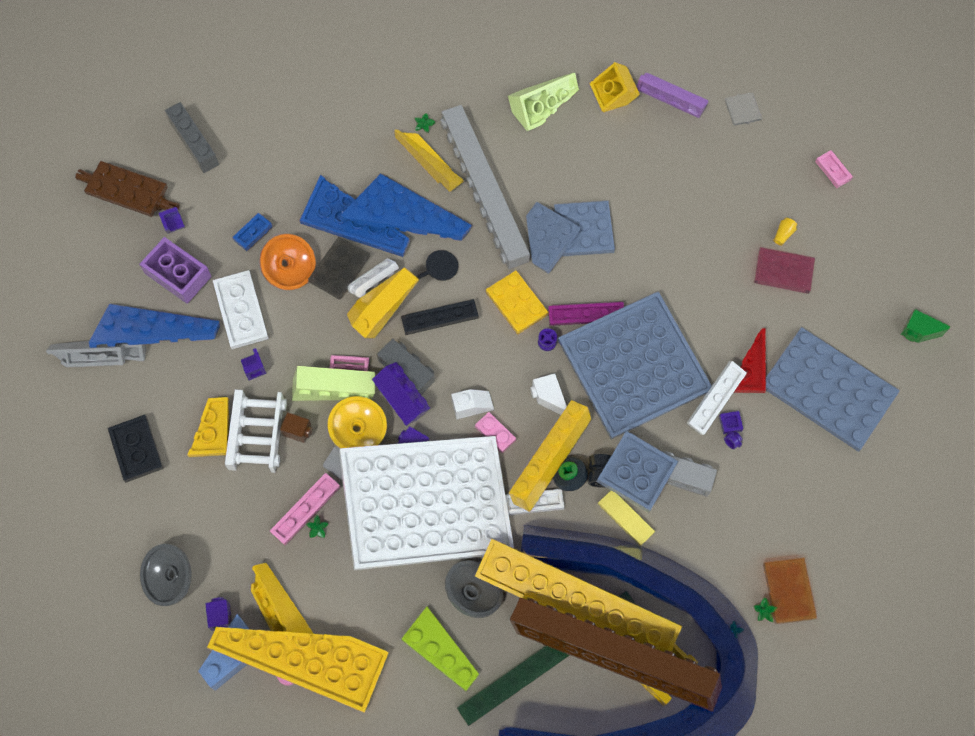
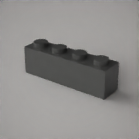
(192, 137)

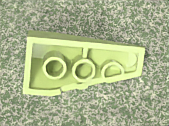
(539, 101)

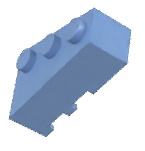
(219, 667)

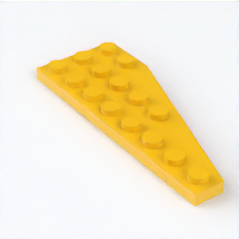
(325, 664)

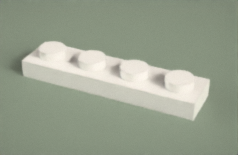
(716, 398)

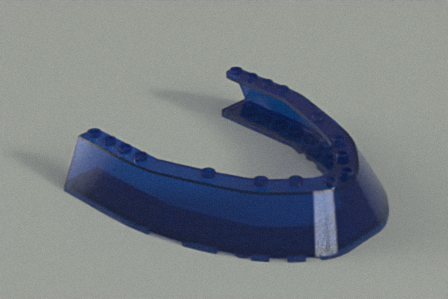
(681, 589)

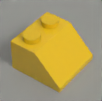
(614, 87)

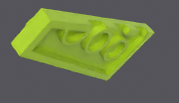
(438, 648)

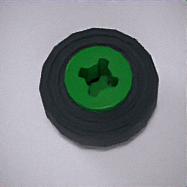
(571, 481)

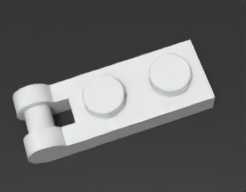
(372, 277)

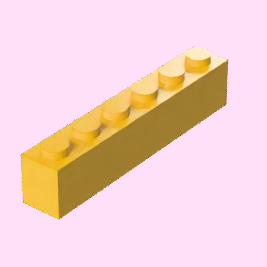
(550, 456)

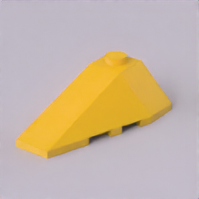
(378, 305)

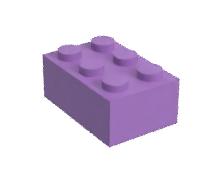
(175, 270)

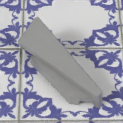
(80, 354)

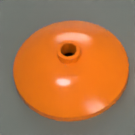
(299, 261)

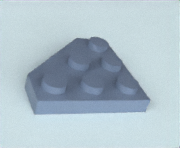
(548, 236)

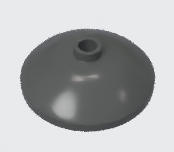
(165, 574)
(483, 596)

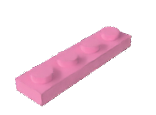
(305, 509)

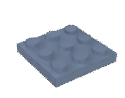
(595, 227)
(637, 471)

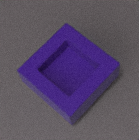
(731, 422)

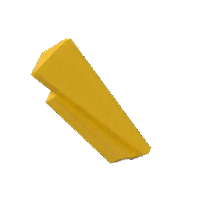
(429, 159)
(275, 603)

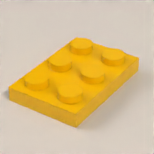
(516, 302)

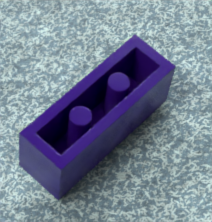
(401, 393)

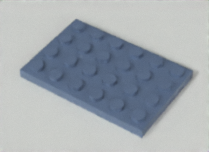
(830, 389)

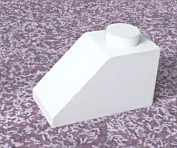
(548, 393)
(471, 403)

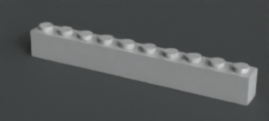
(485, 187)

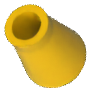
(785, 230)

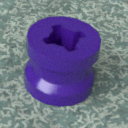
(547, 335)

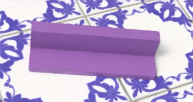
(672, 94)

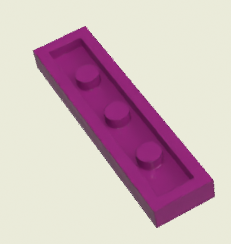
(580, 313)

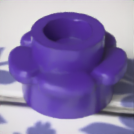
(733, 440)

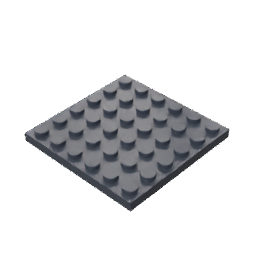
(634, 365)

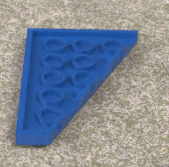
(395, 206)

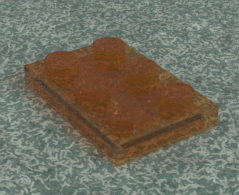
(789, 591)

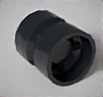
(596, 464)

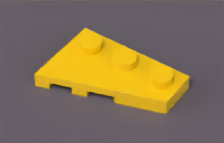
(213, 430)

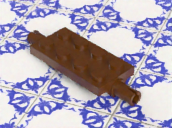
(126, 189)

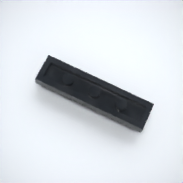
(439, 317)

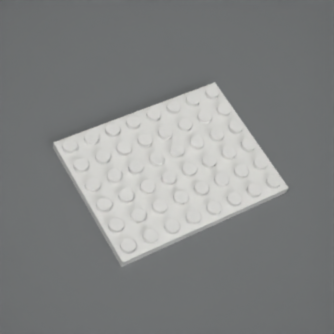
(424, 501)

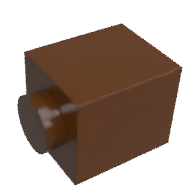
(296, 427)

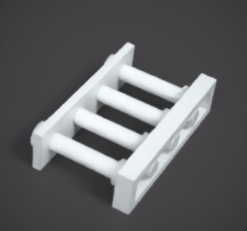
(239, 420)

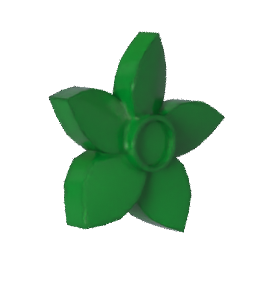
(424, 123)
(317, 528)
(765, 610)

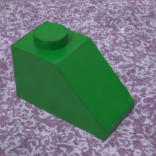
(923, 327)

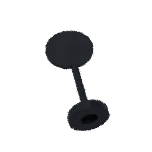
(440, 266)

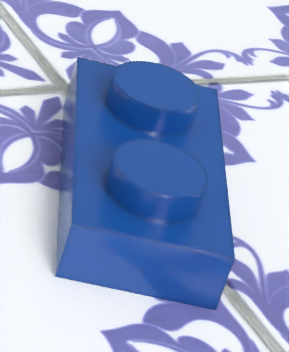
(252, 231)

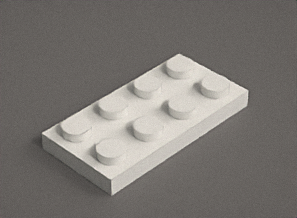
(240, 309)

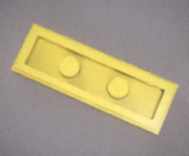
(626, 518)

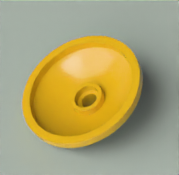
(361, 413)

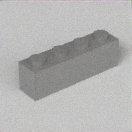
(692, 476)

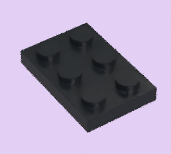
(135, 448)

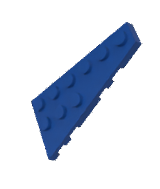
(324, 214)
(145, 326)

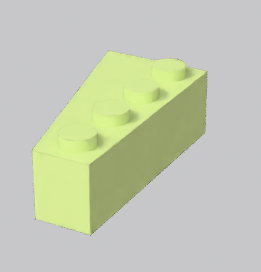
(331, 384)

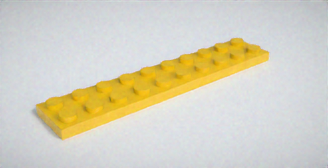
(550, 586)

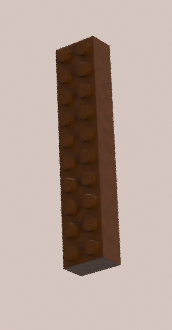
(617, 653)

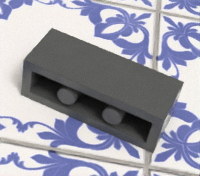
(420, 375)

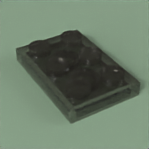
(339, 268)

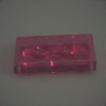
(784, 270)

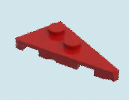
(755, 366)

